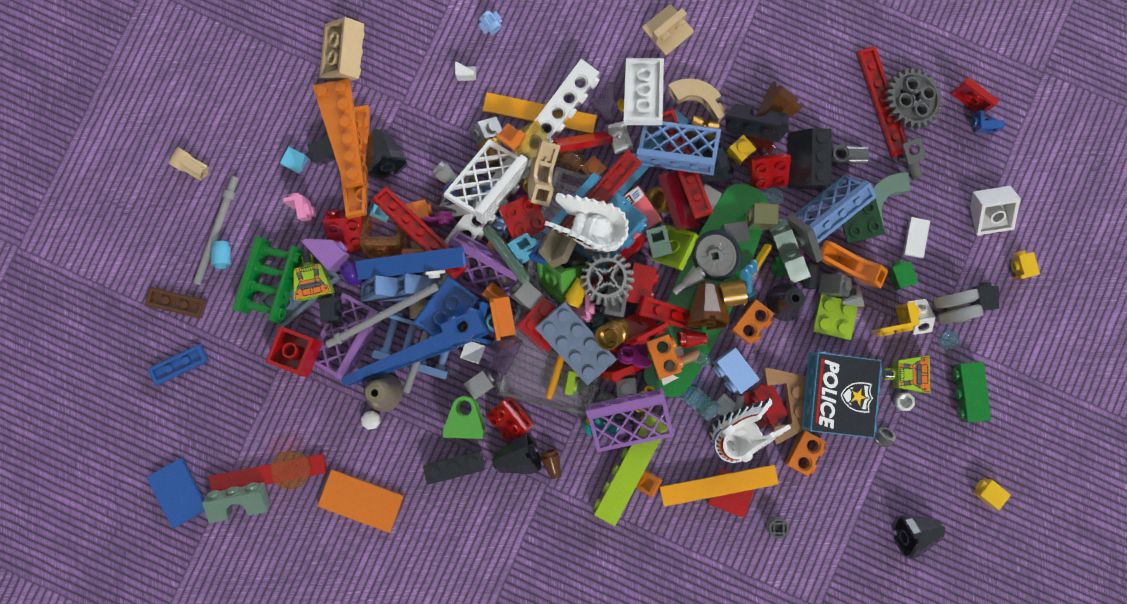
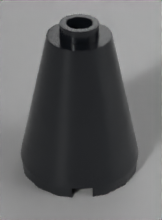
(785, 301)

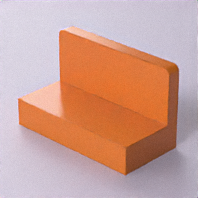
(502, 316)

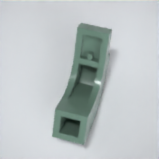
(892, 185)

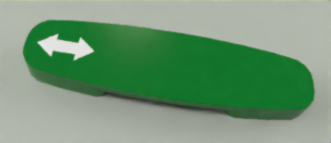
(729, 209)

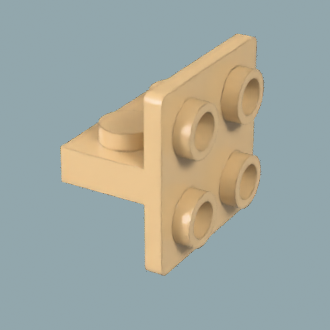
(668, 29)

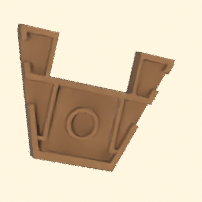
(794, 392)

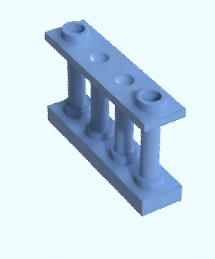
(437, 371)

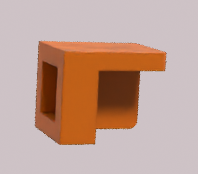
(511, 137)

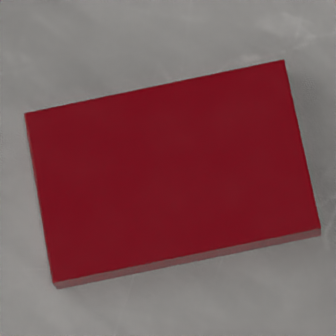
(677, 202)

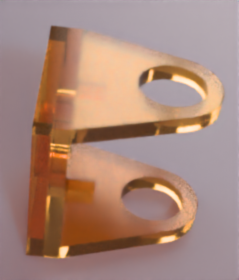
(381, 246)

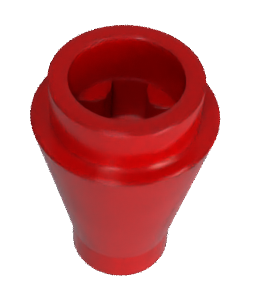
(689, 338)

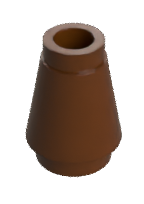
(551, 462)

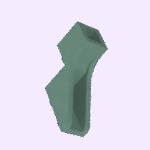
(659, 239)
(789, 251)

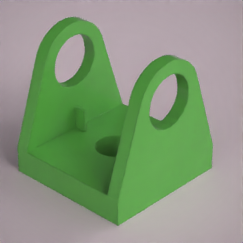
(558, 279)
(465, 426)

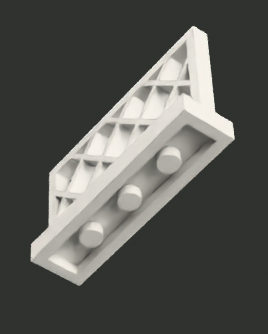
(498, 191)

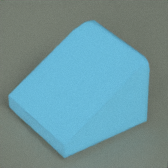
(375, 212)

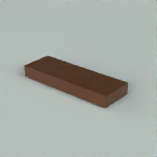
(176, 302)

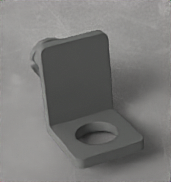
(912, 160)

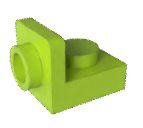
(570, 383)

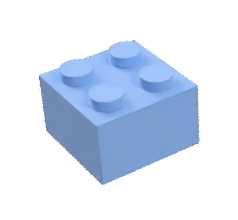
(734, 371)

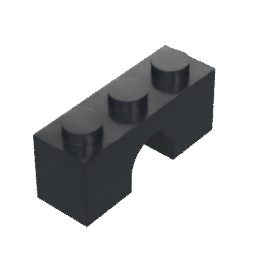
(768, 127)
(454, 467)

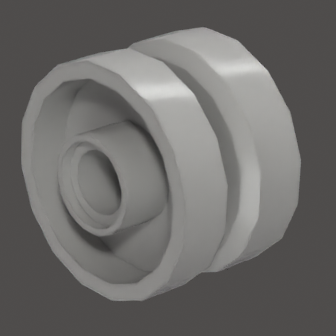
(958, 307)

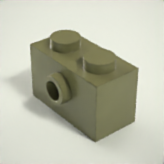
(762, 216)

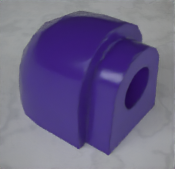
(350, 273)

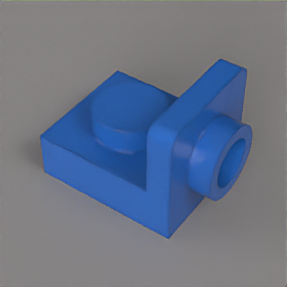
(984, 125)

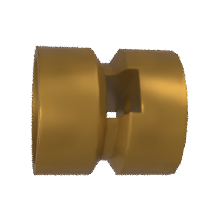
(699, 121)
(612, 333)

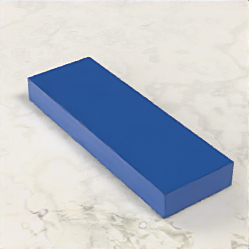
(178, 365)

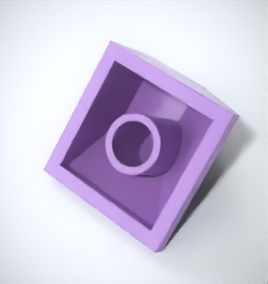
(328, 252)

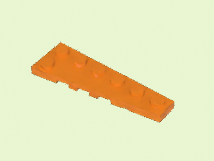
(339, 117)
(356, 197)

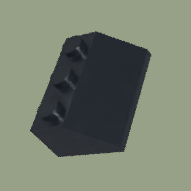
(810, 158)

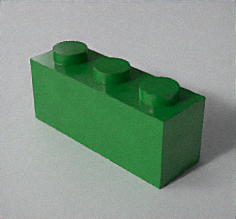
(971, 392)

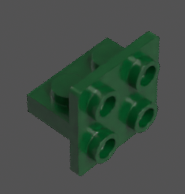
(864, 224)

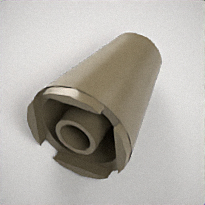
(383, 393)

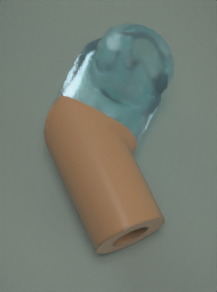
(697, 357)

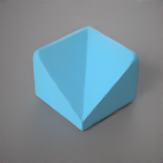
(294, 160)

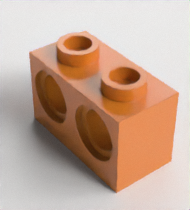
(748, 319)
(659, 358)
(800, 450)

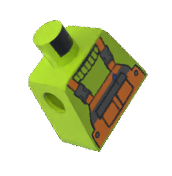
(311, 280)
(910, 374)

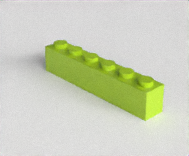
(627, 474)

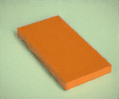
(361, 500)

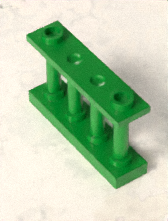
(252, 274)

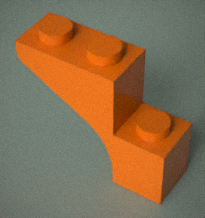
(846, 262)

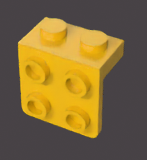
(907, 318)

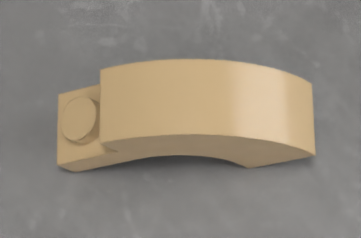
(698, 91)
(540, 174)

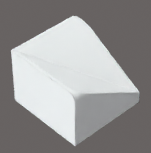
(465, 73)
(472, 352)

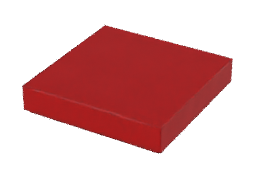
(974, 96)
(733, 503)

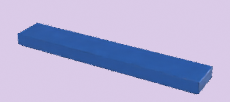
(411, 263)

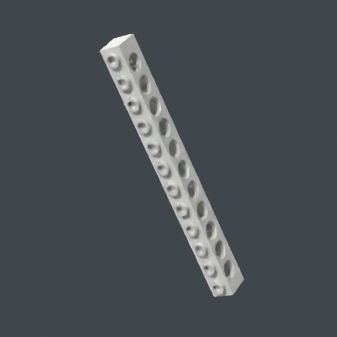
(581, 71)

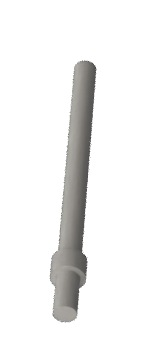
(228, 196)

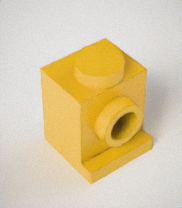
(1024, 265)

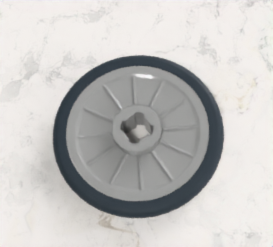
(728, 250)

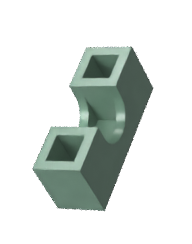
(252, 497)

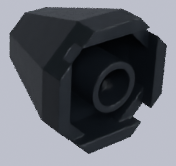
(383, 155)
(723, 166)
(518, 456)
(917, 534)

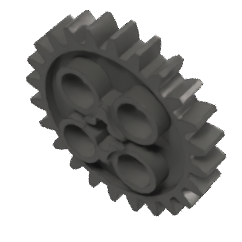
(913, 98)

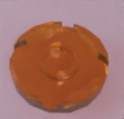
(290, 469)

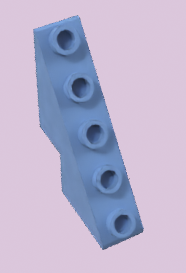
(394, 289)

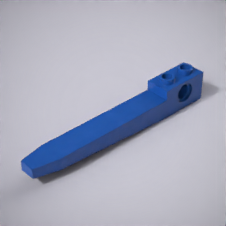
(449, 339)

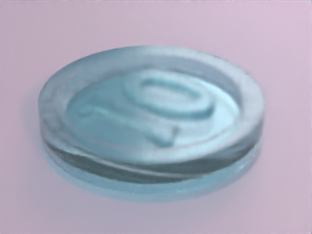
(774, 196)
(949, 340)

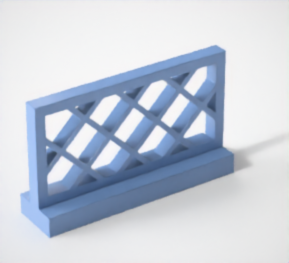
(677, 159)
(838, 212)

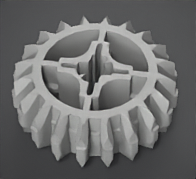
(601, 286)

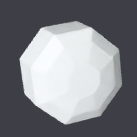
(904, 401)
(371, 420)

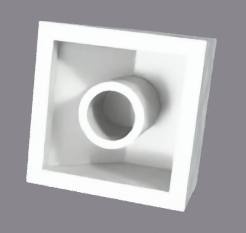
(994, 210)

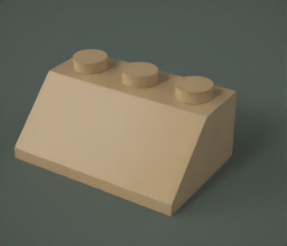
(342, 50)

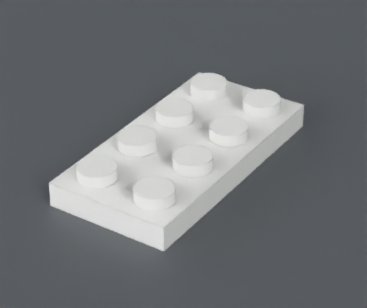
(643, 91)

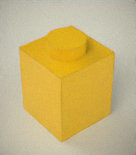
(741, 150)
(991, 493)

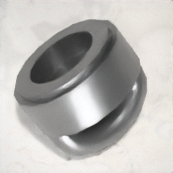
(884, 437)

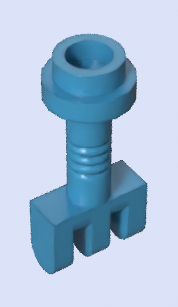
(747, 275)

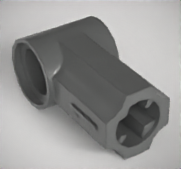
(850, 155)

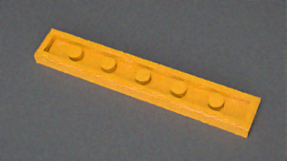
(529, 111)
(719, 485)

